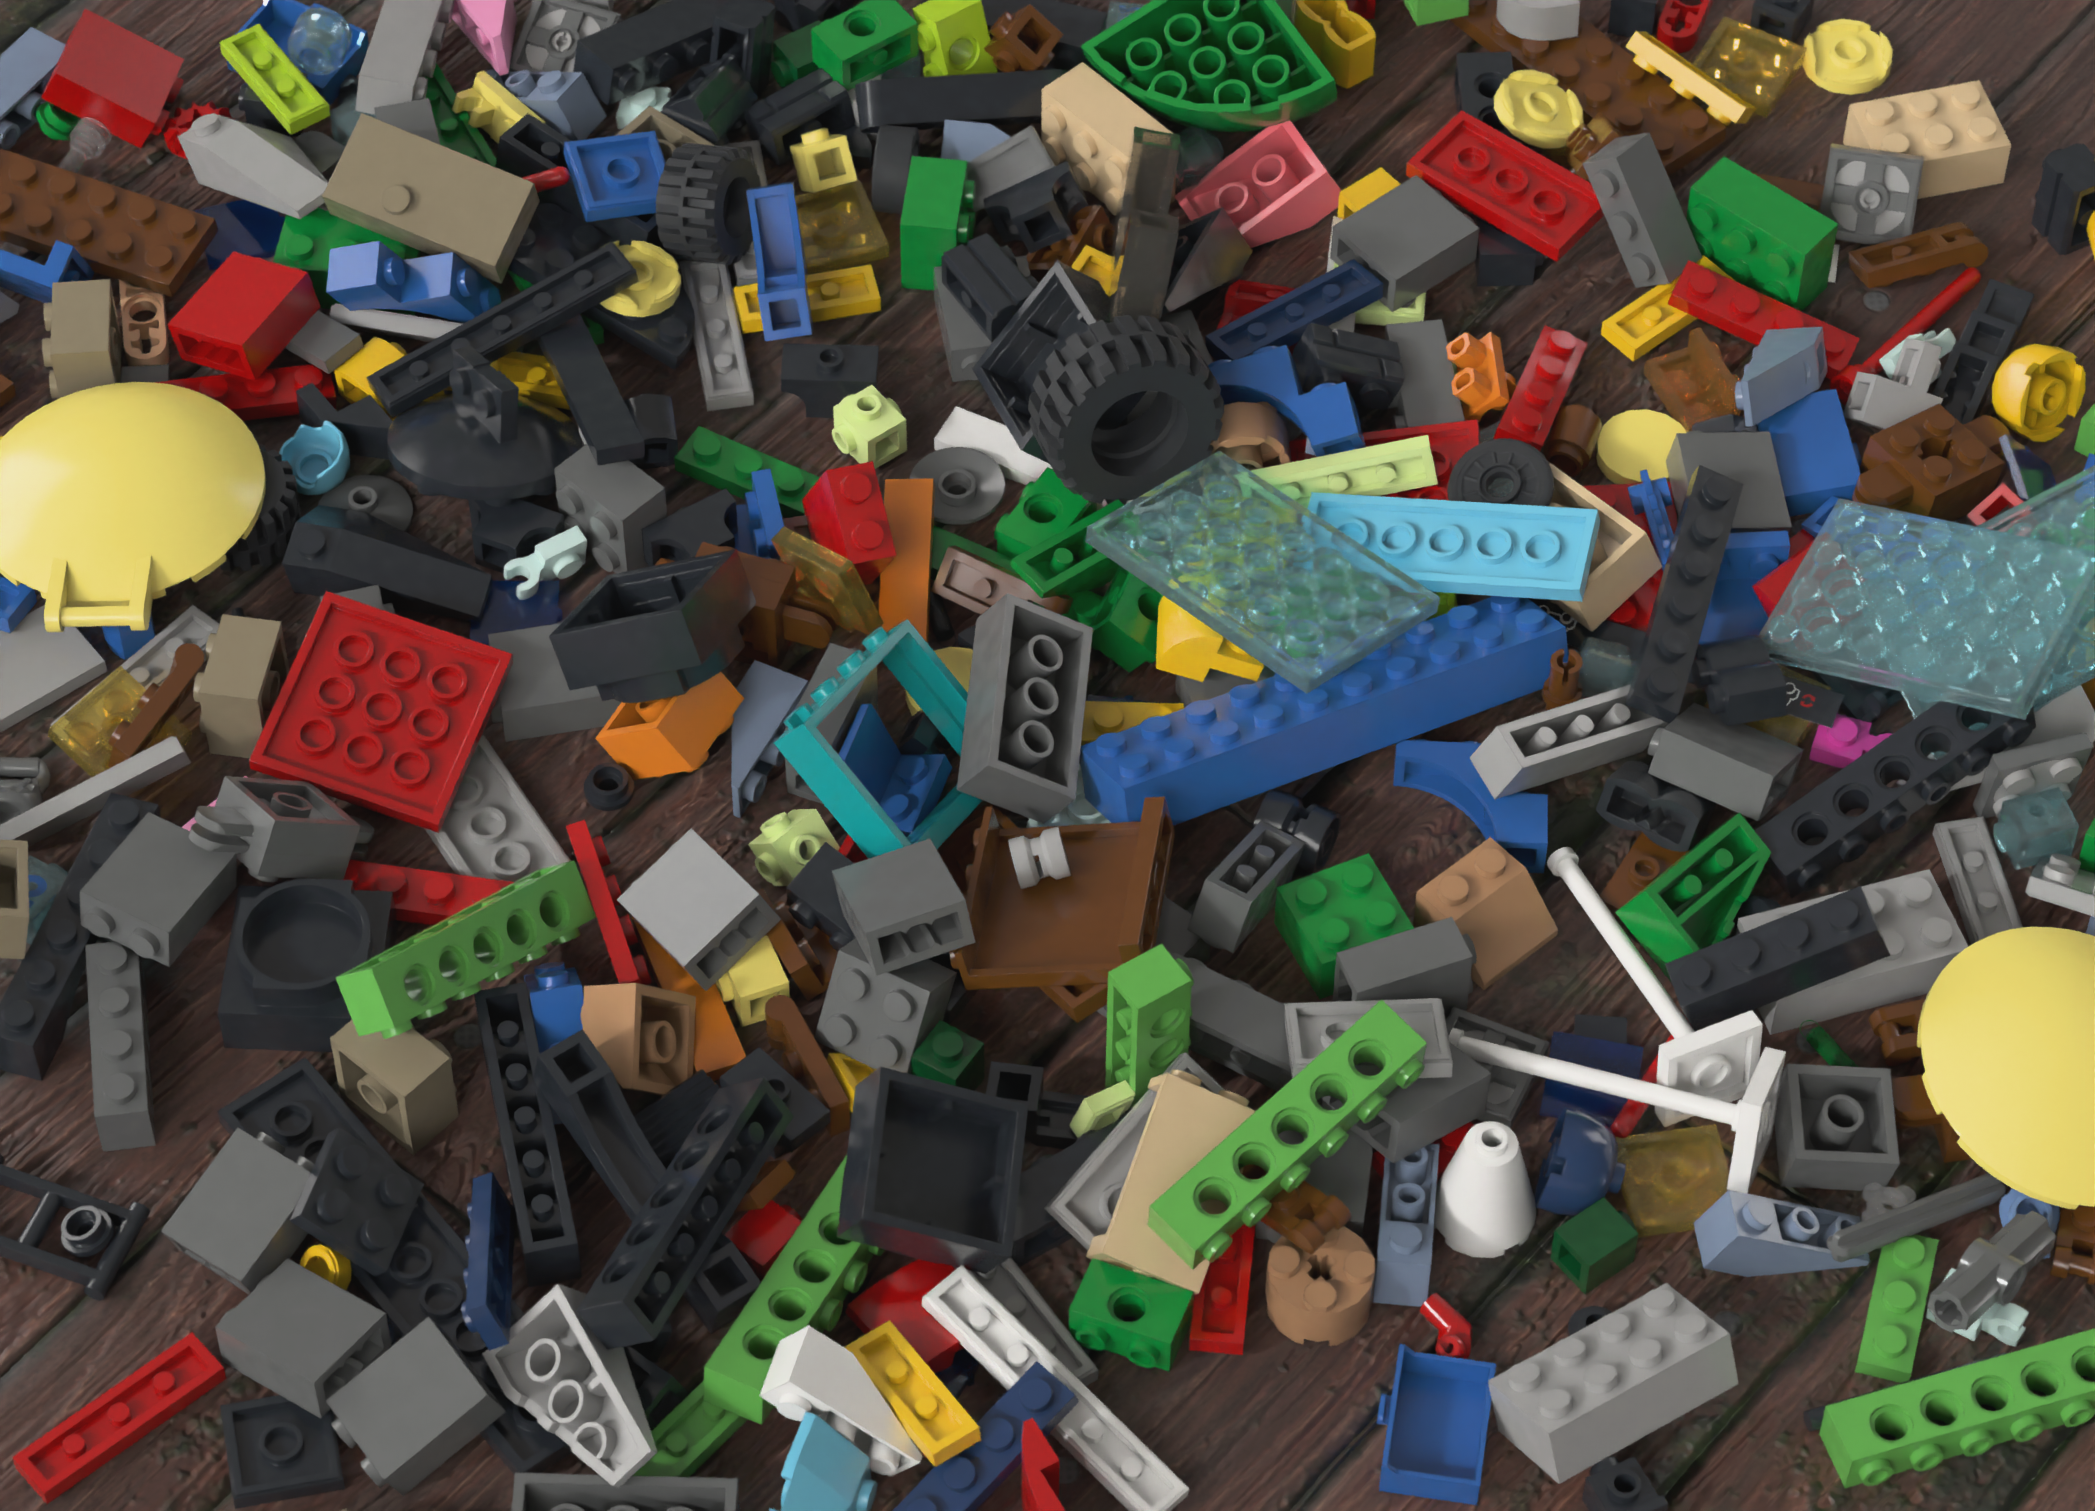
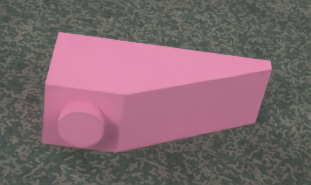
(489, 27)

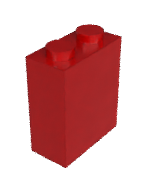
(115, 79)
(244, 315)
(850, 518)

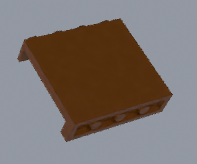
(1071, 925)

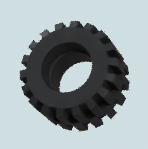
(705, 203)
(275, 521)

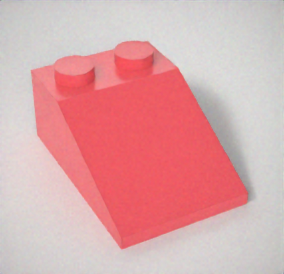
(1267, 187)

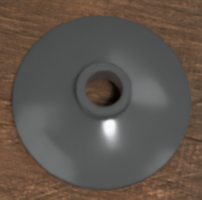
(966, 484)
(375, 496)

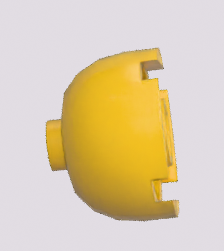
(2038, 390)

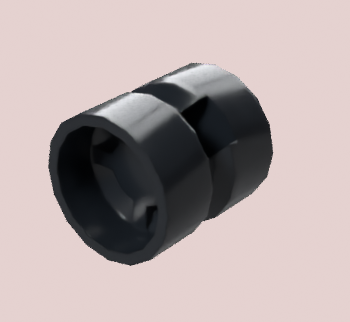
(1312, 825)

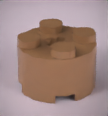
(1253, 435)
(1320, 1292)

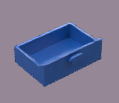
(278, 20)
(1813, 452)
(1435, 1426)

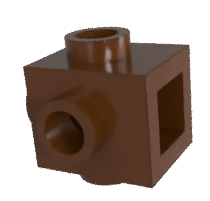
(1022, 41)

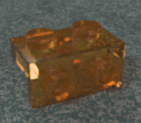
(1694, 381)

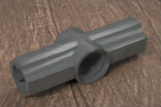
(1991, 1271)

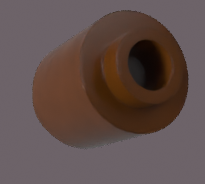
(1572, 439)

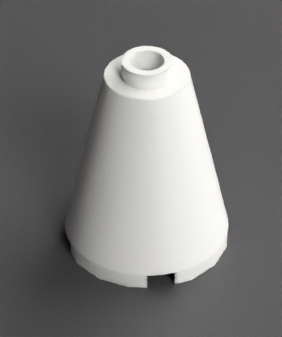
(1485, 1194)

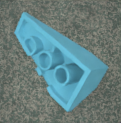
(825, 1471)

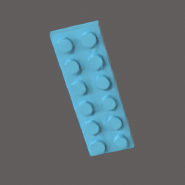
(1472, 544)

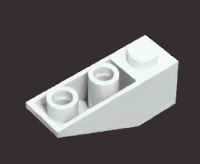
(827, 1380)

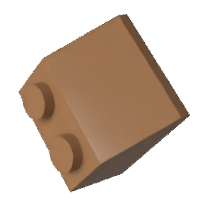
(1494, 905)
(642, 1034)

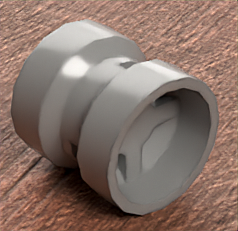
(1051, 855)

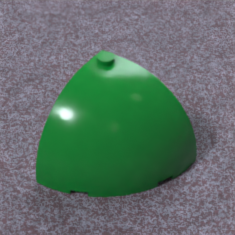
(1213, 64)

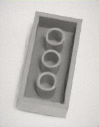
(1918, 937)
(1613, 1382)

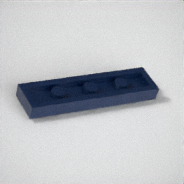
(1287, 317)
(489, 1262)
(978, 1471)

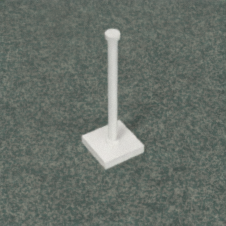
(1703, 1062)
(1750, 1117)

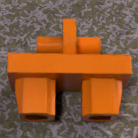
(1480, 374)

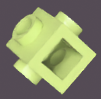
(869, 427)
(789, 844)

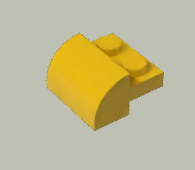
(1192, 647)

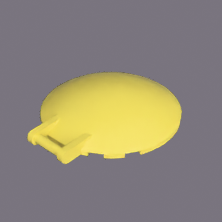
(123, 499)
(2015, 1059)

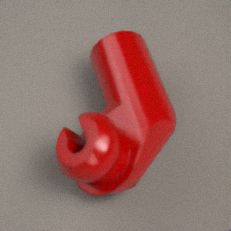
(1453, 1329)

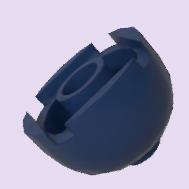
(1578, 1165)

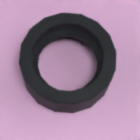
(891, 166)

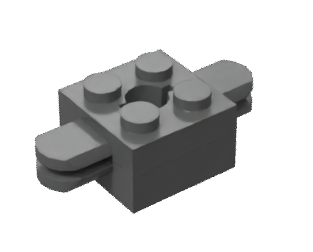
(281, 829)

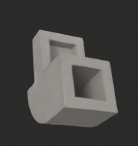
(1539, 18)
(1886, 402)

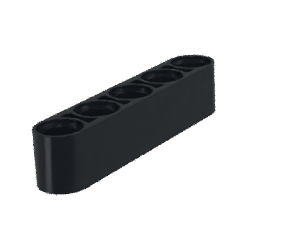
(931, 100)

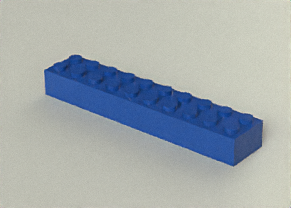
(1277, 733)

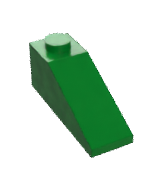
(1066, 561)

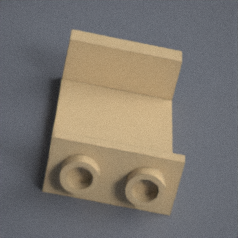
(1178, 1134)

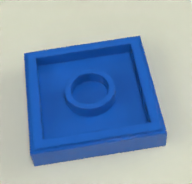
(616, 174)

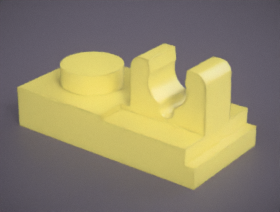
(491, 106)

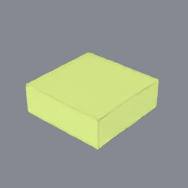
(1102, 1108)

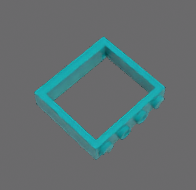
(833, 781)

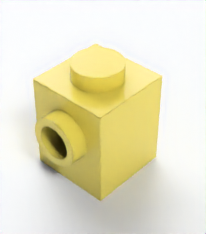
(822, 161)
(754, 982)

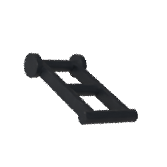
(52, 1197)

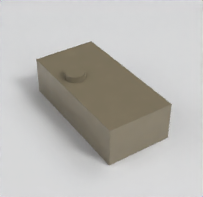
(430, 197)

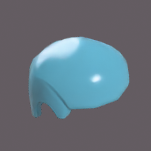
(317, 458)

